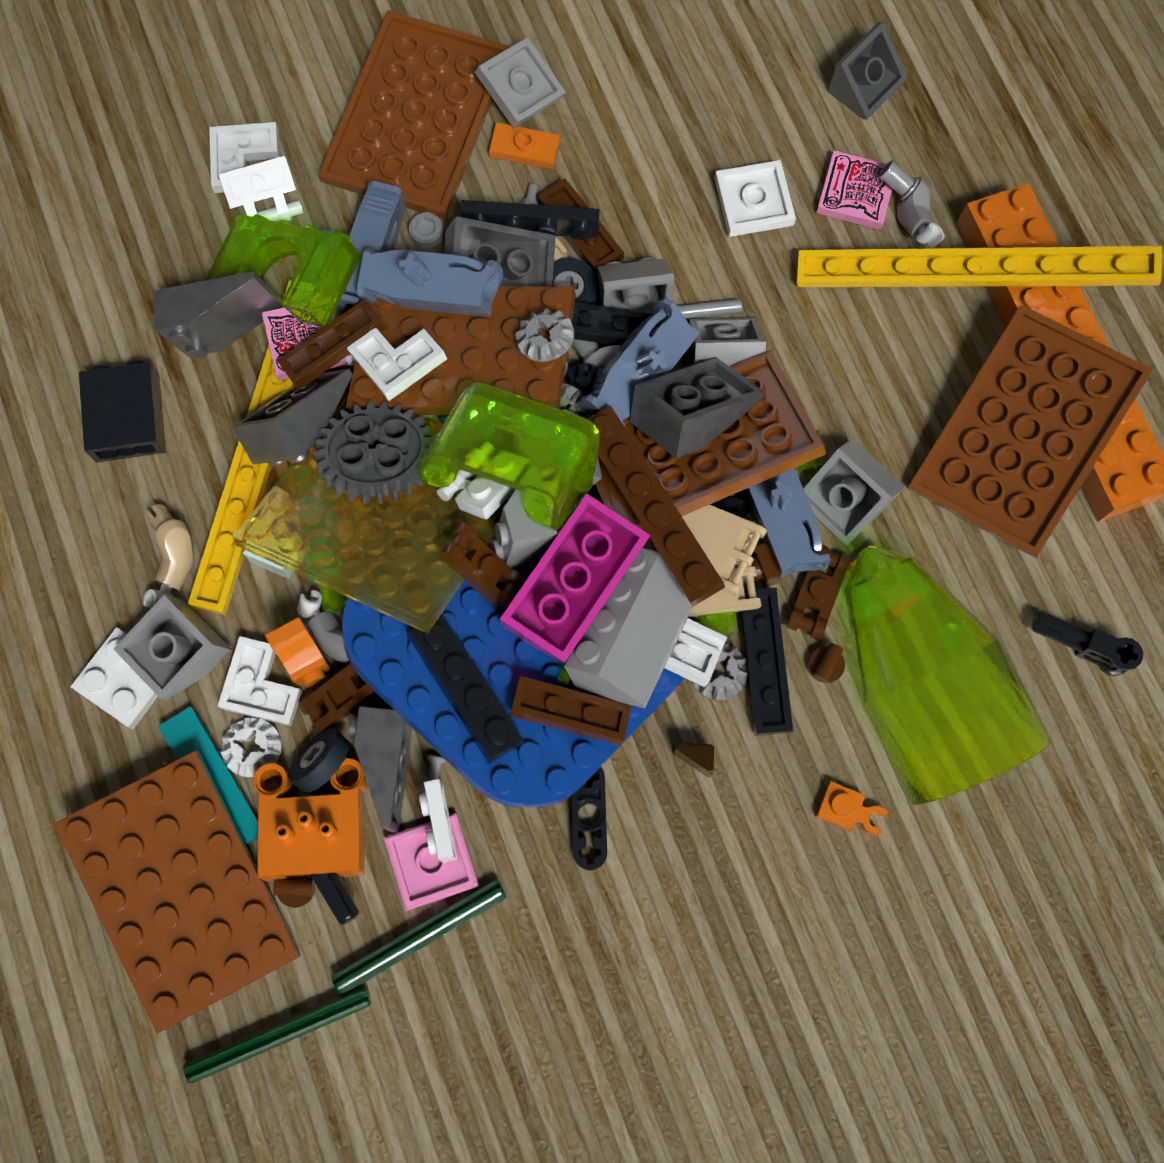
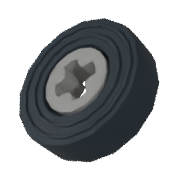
(581, 276)
(319, 760)

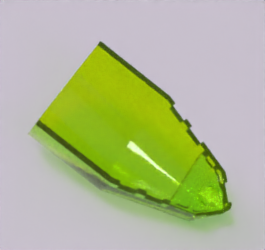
(935, 680)

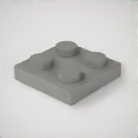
(520, 82)

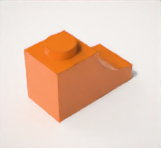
(299, 653)

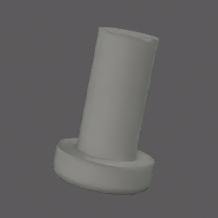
(531, 195)
(434, 767)

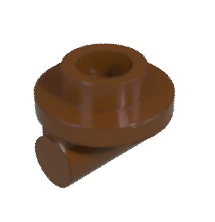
(827, 663)
(294, 892)

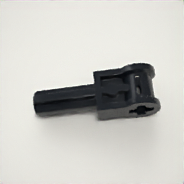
(1093, 645)

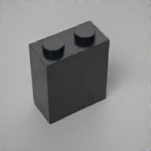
(121, 411)

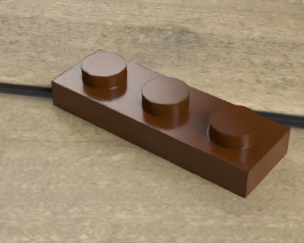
(593, 251)
(329, 344)
(570, 711)

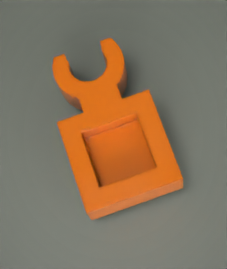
(845, 809)

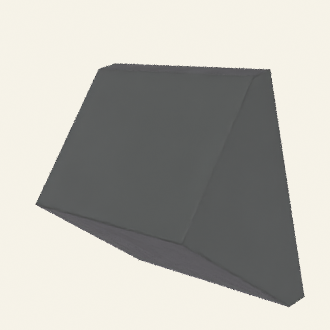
(868, 73)

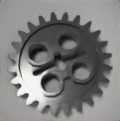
(373, 452)

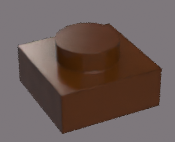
(765, 565)

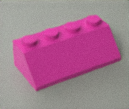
(574, 579)

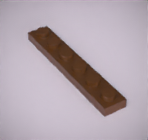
(655, 509)

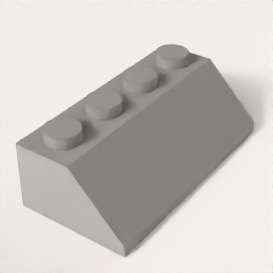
(631, 634)

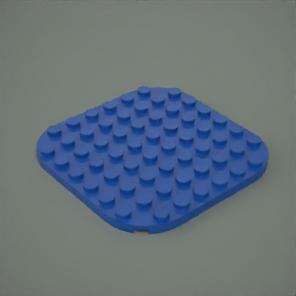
(548, 762)

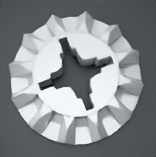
(244, 730)

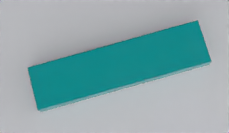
(188, 734)

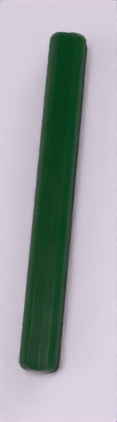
(418, 937)
(276, 1034)

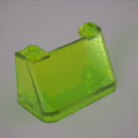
(518, 446)

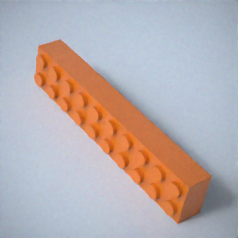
(1132, 463)

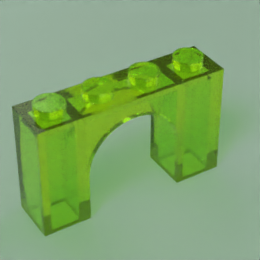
(323, 267)

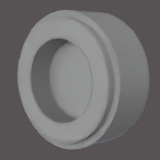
(426, 230)

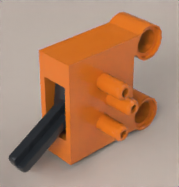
(313, 835)

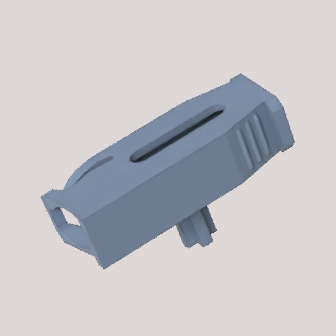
(374, 228)
(429, 281)
(645, 355)
(790, 523)

